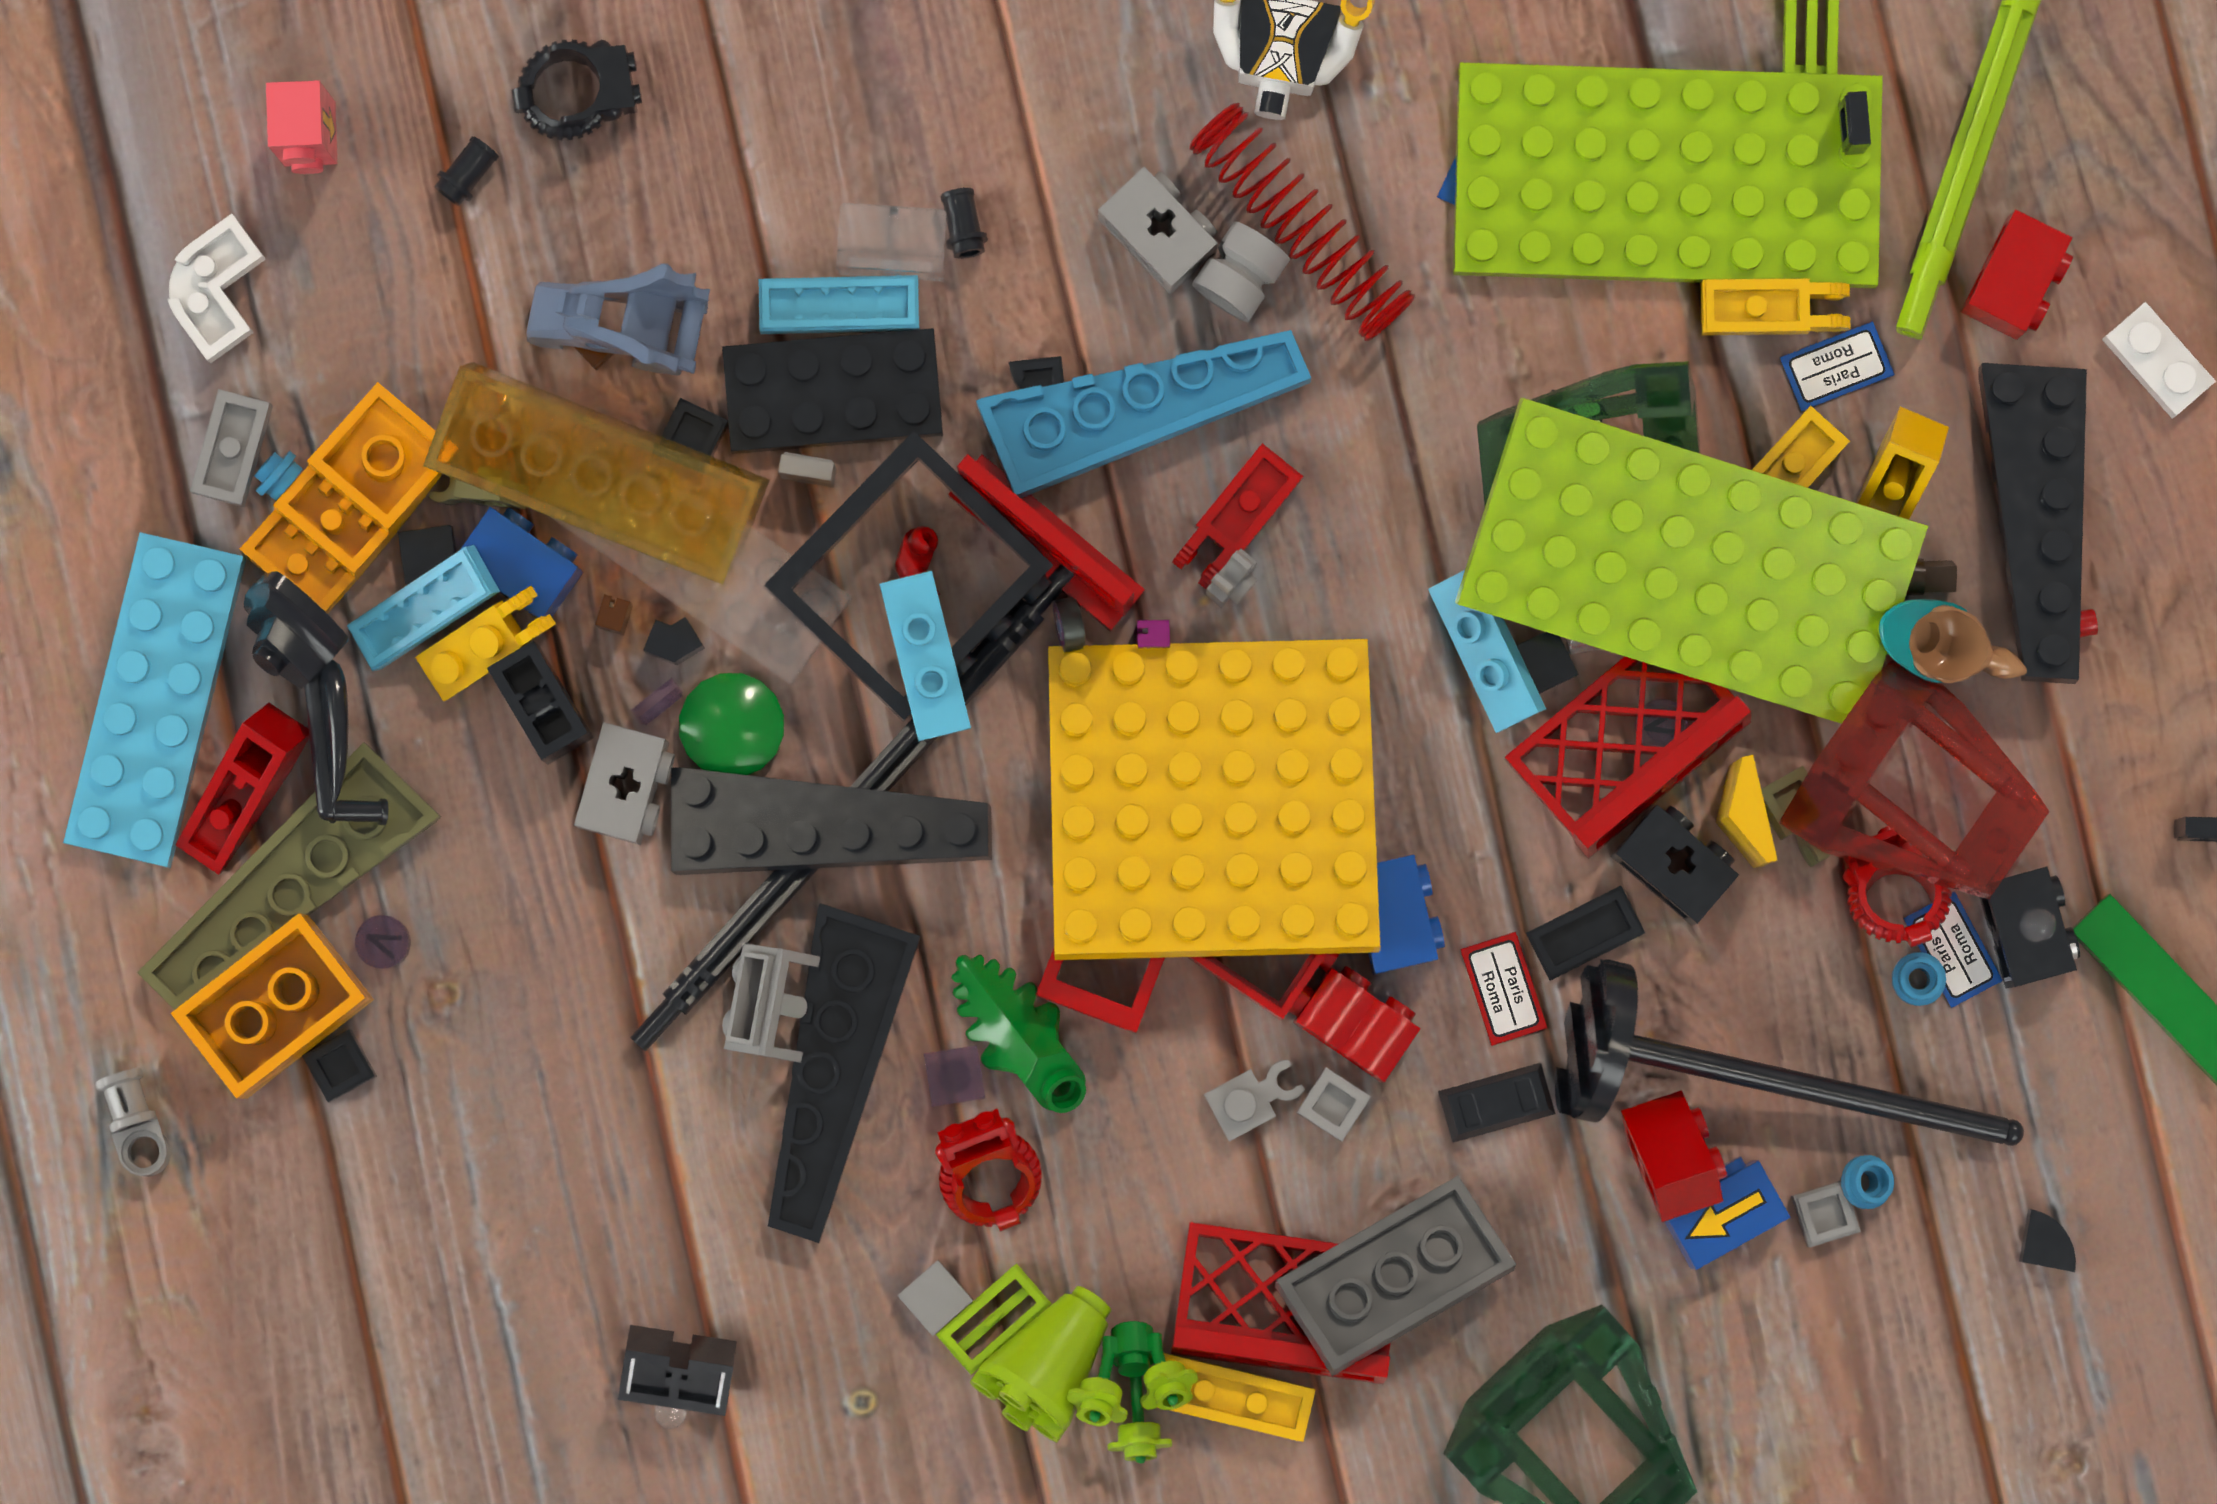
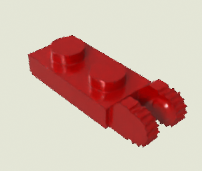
(1241, 510)

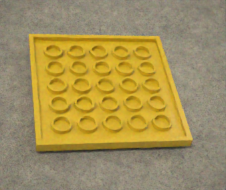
(1213, 800)

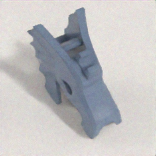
(571, 316)

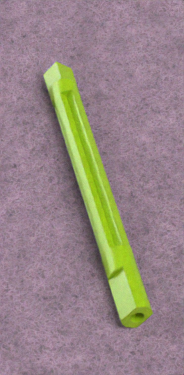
(1966, 162)

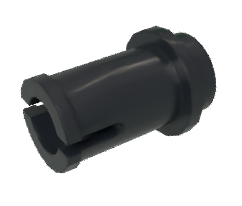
(466, 171)
(963, 223)

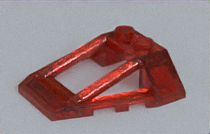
(1861, 746)

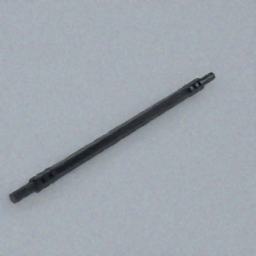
(879, 775)

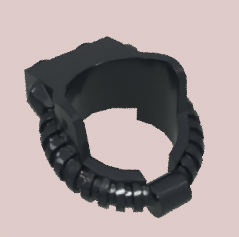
(615, 95)

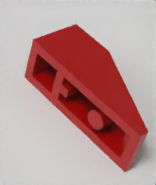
(243, 786)

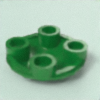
(731, 724)

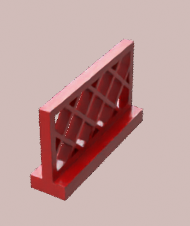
(1097, 582)
(1646, 783)
(1250, 1345)

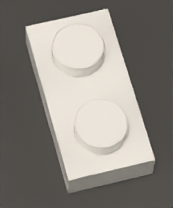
(2158, 360)

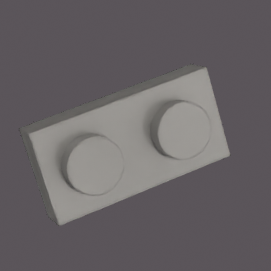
(231, 448)

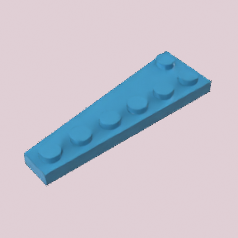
(1100, 418)

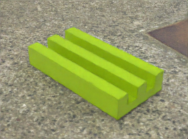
(1831, 38)
(1028, 1288)

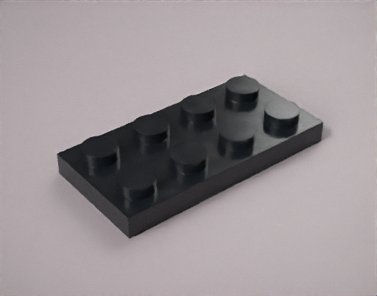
(832, 391)

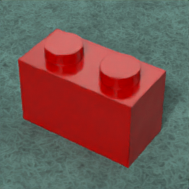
(2017, 276)
(1673, 1155)

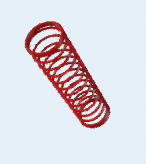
(1214, 134)

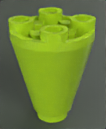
(1045, 1362)

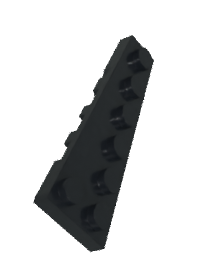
(782, 824)
(842, 1043)

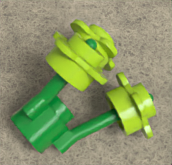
(1168, 1386)

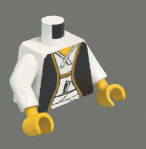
(1286, 45)

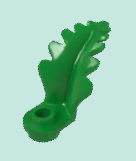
(1019, 1035)

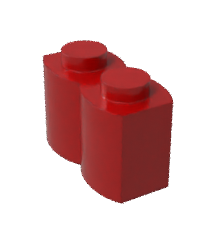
(1357, 1023)

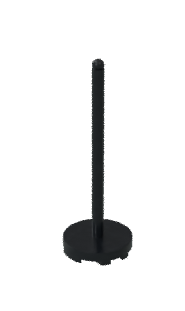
(1603, 1041)

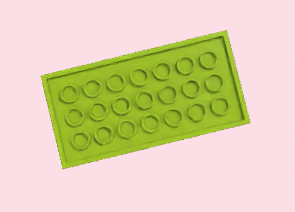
(1663, 175)
(1688, 562)

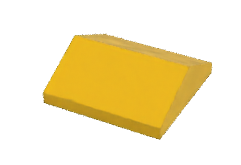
(1744, 813)

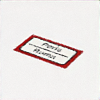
(1503, 988)

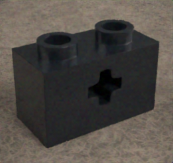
(540, 702)
(1686, 893)

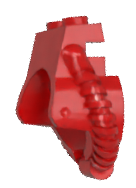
(1861, 877)
(980, 1140)

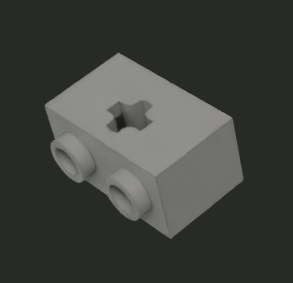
(1165, 258)
(601, 803)

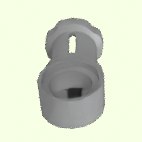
(132, 1120)

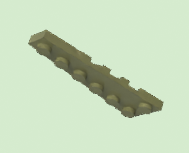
(290, 875)

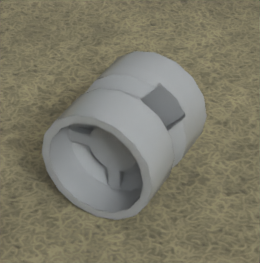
(1244, 266)

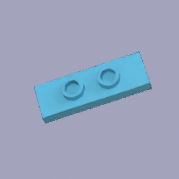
(839, 304)
(423, 608)
(925, 656)
(1488, 658)

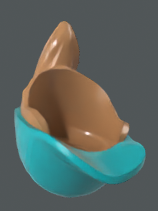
(1943, 643)

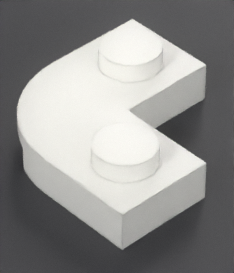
(198, 285)

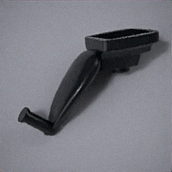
(300, 645)

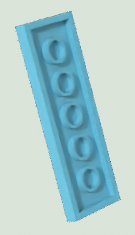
(155, 700)

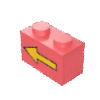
(301, 125)

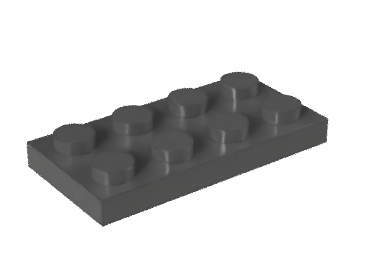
(1395, 1275)

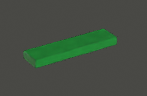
(2152, 980)

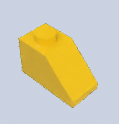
(1903, 464)

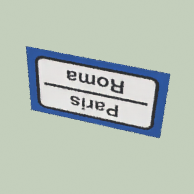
(1837, 366)
(1960, 952)

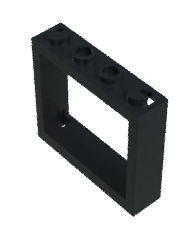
(851, 512)

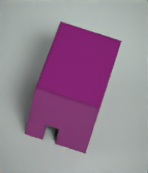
(1157, 636)

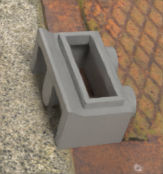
(760, 1000)

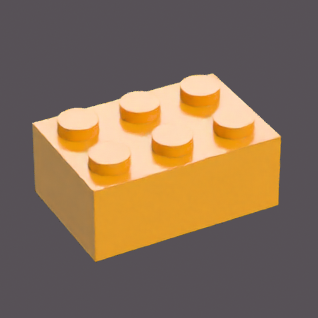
(272, 1006)

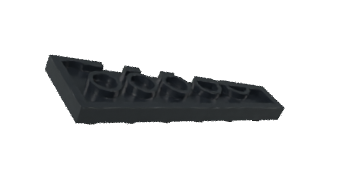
(2038, 471)

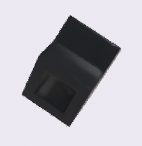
(673, 642)

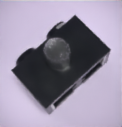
(2030, 928)
(676, 1374)

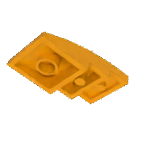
(347, 499)

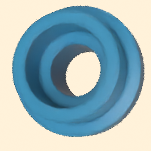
(277, 474)
(1935, 979)
(1880, 1181)

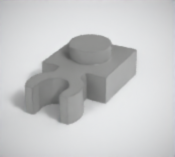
(1233, 580)
(1245, 1103)

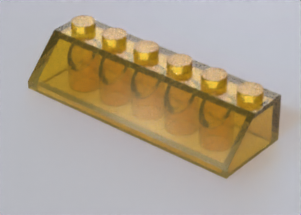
(595, 472)

